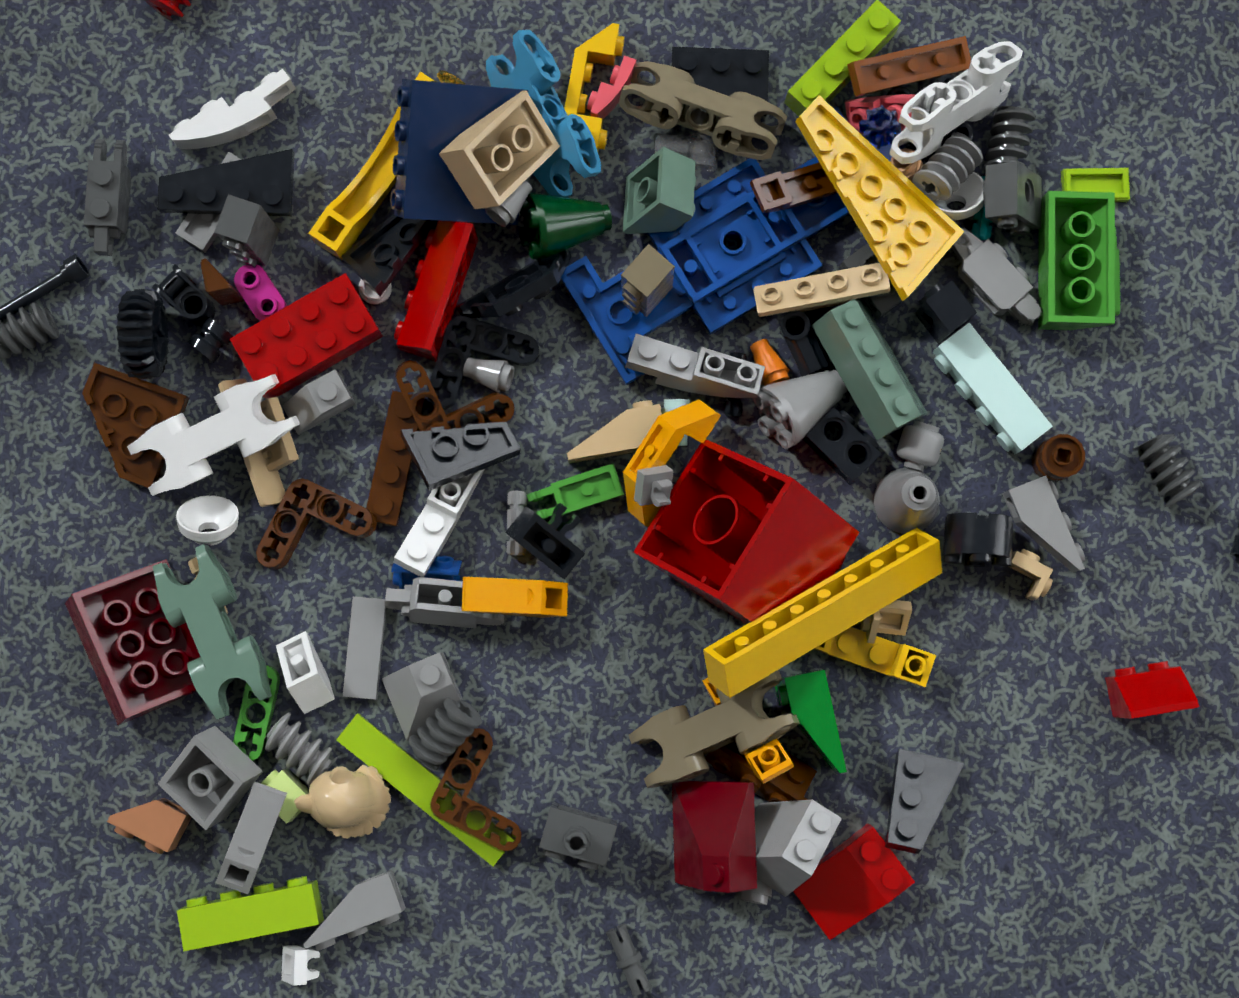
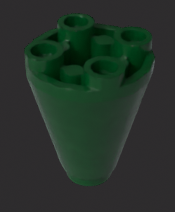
(560, 223)

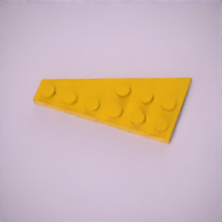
(892, 213)

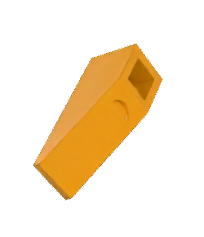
(515, 597)

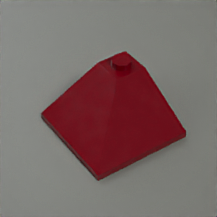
(714, 835)

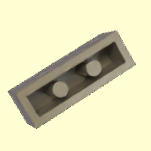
(646, 281)

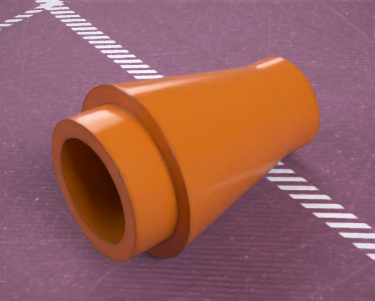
(775, 368)

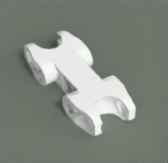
(947, 105)
(188, 447)

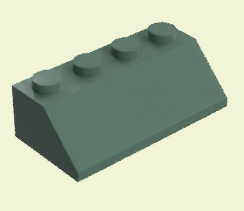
(868, 368)

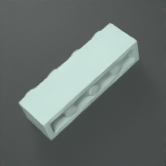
(991, 389)

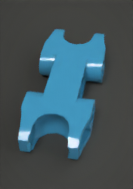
(538, 74)

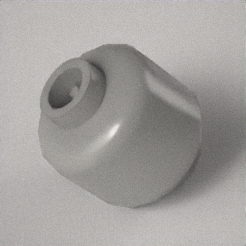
(920, 445)

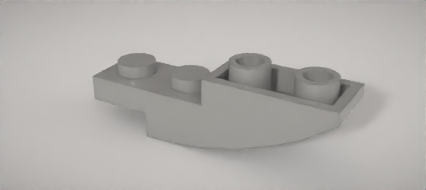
(695, 372)

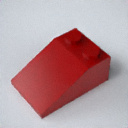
(853, 882)

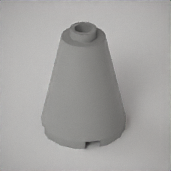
(906, 500)

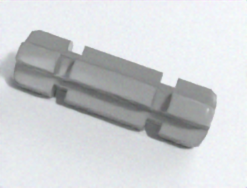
(516, 501)

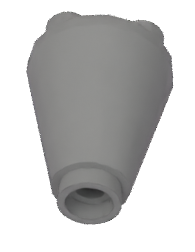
(797, 405)

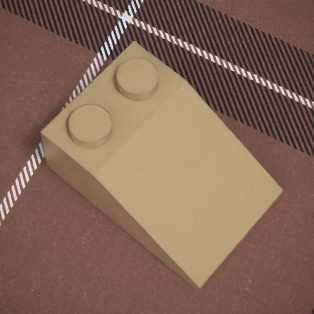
(500, 151)

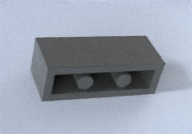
(246, 231)

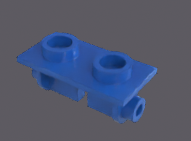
(441, 568)

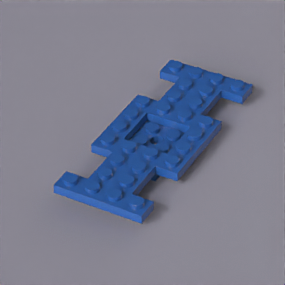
(706, 265)

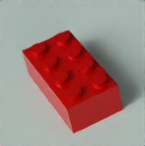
(307, 336)

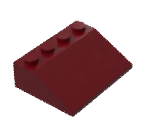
(132, 644)

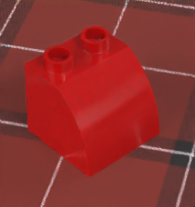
(744, 534)

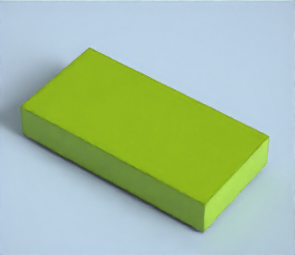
(1098, 180)

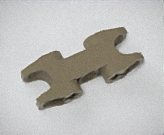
(679, 101)
(689, 739)

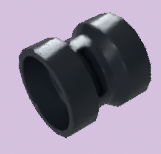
(210, 339)

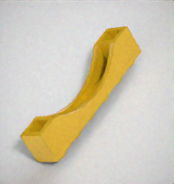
(355, 206)

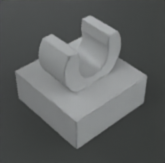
(654, 486)

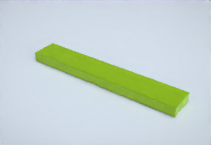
(414, 781)

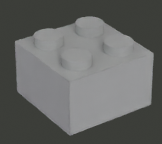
(210, 777)

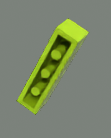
(831, 71)
(251, 914)

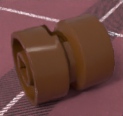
(1058, 457)

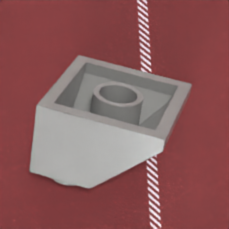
(420, 690)

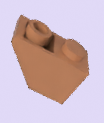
(156, 822)

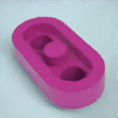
(259, 292)

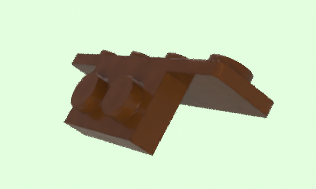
(785, 787)

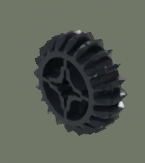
(142, 334)

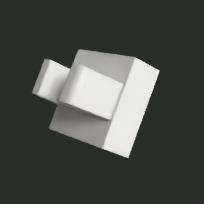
(295, 965)

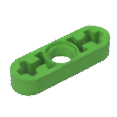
(243, 719)

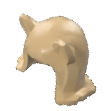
(347, 801)

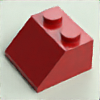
(1149, 691)

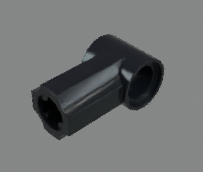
(804, 346)

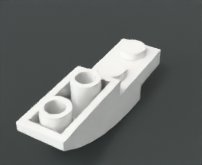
(222, 124)
(435, 524)

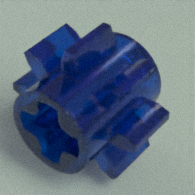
(880, 126)

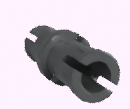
(628, 959)

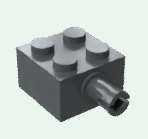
(578, 836)

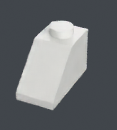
(304, 673)

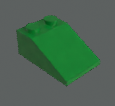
(810, 700)

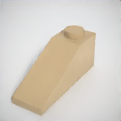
(620, 435)

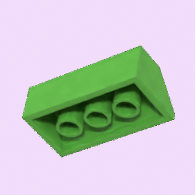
(1076, 260)

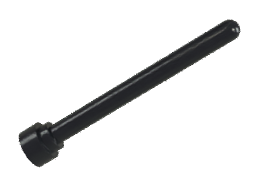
(71, 271)

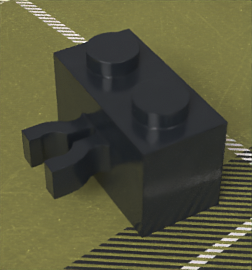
(546, 541)

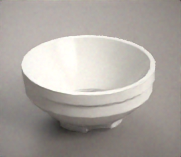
(968, 193)
(207, 513)

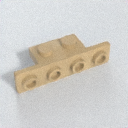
(821, 290)
(264, 464)

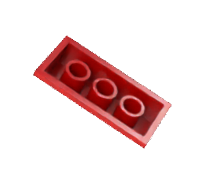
(437, 289)

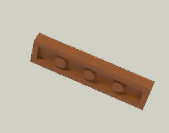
(909, 66)

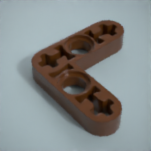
(438, 417)
(312, 507)
(464, 805)

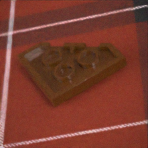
(124, 412)

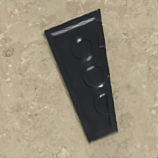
(257, 179)

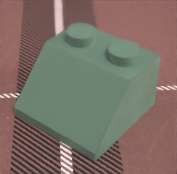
(660, 193)

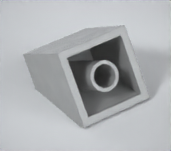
(791, 841)

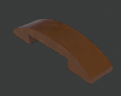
(792, 188)

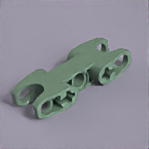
(220, 651)

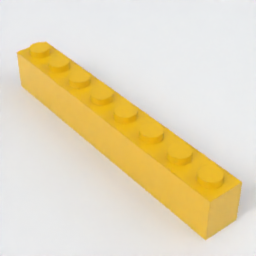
(822, 612)

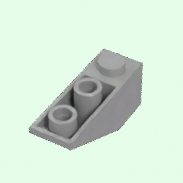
(1039, 516)
(251, 837)
(366, 903)

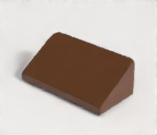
(218, 286)

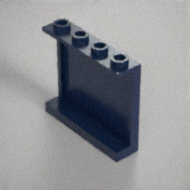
(429, 121)

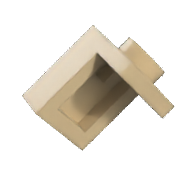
(1029, 565)
(888, 620)

